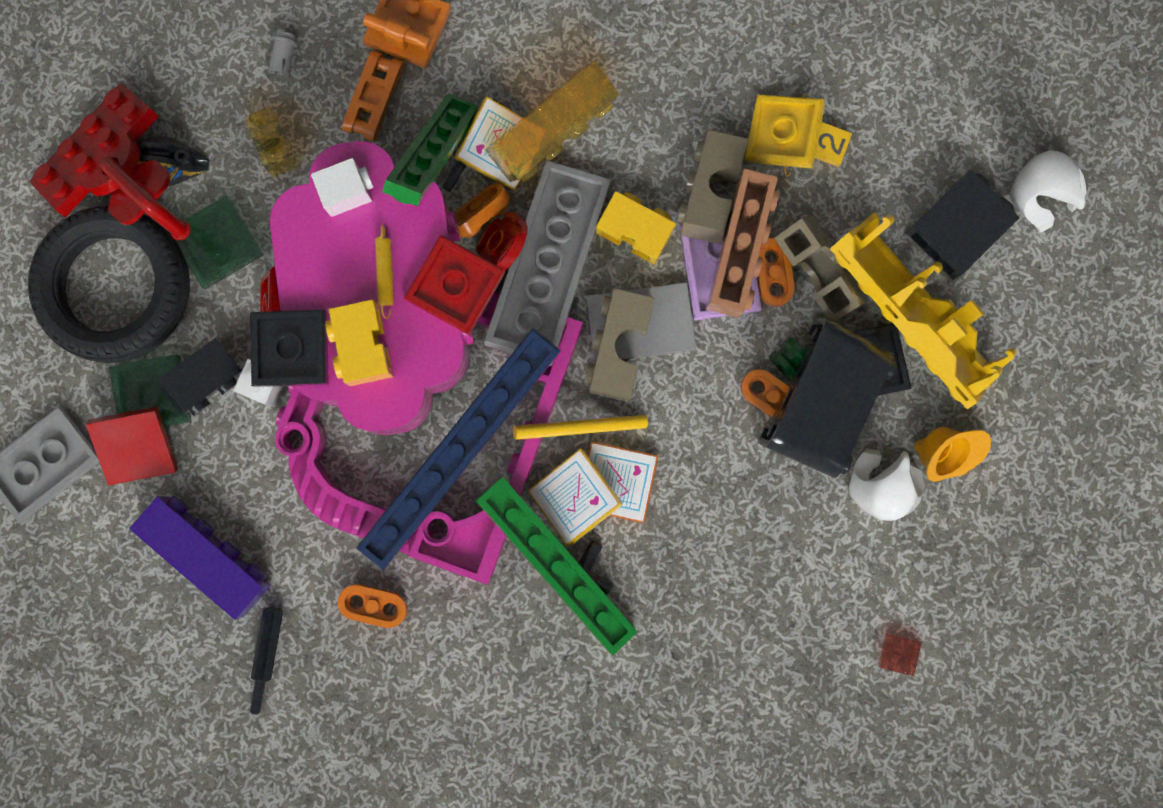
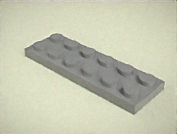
(552, 259)

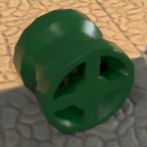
(788, 358)

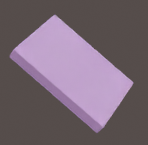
(700, 266)

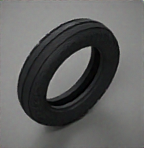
(49, 276)

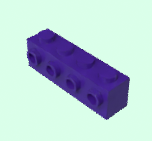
(201, 556)

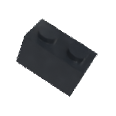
(199, 378)

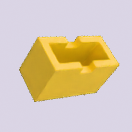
(636, 225)
(357, 343)

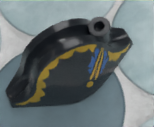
(175, 156)

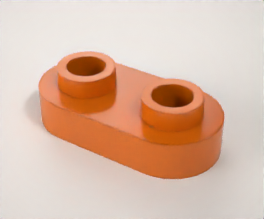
(482, 207)
(775, 273)
(772, 395)
(373, 606)

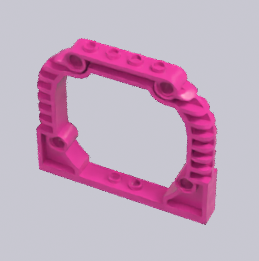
(471, 543)

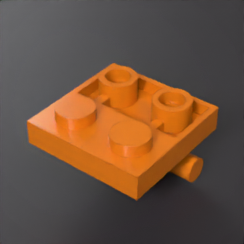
(407, 28)

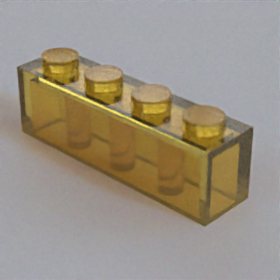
(552, 122)

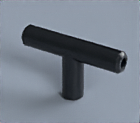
(587, 561)

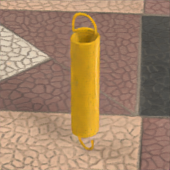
(384, 271)

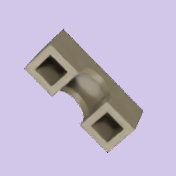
(719, 160)
(809, 248)
(625, 314)

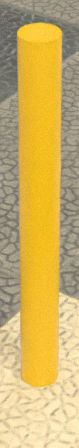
(579, 427)

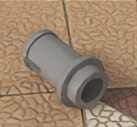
(282, 53)

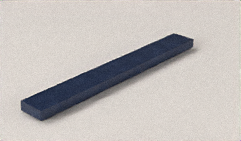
(458, 448)

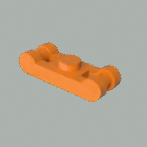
(372, 95)

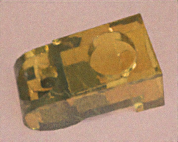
(271, 142)

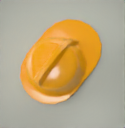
(952, 453)

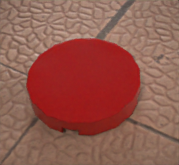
(503, 240)

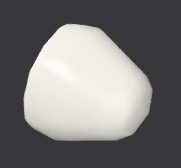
(1048, 175)
(892, 492)

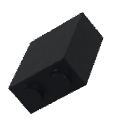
(963, 224)

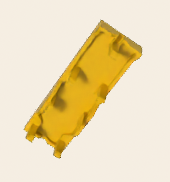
(928, 324)

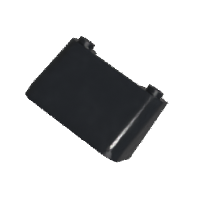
(829, 398)

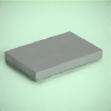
(668, 329)
(44, 463)

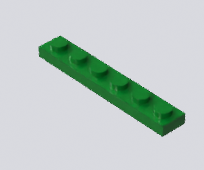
(430, 150)
(555, 565)

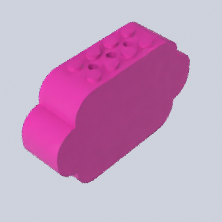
(333, 264)

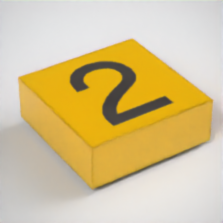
(832, 144)

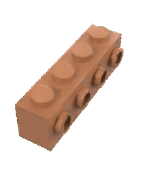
(741, 244)

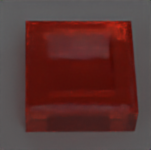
(899, 654)

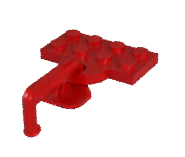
(104, 160)

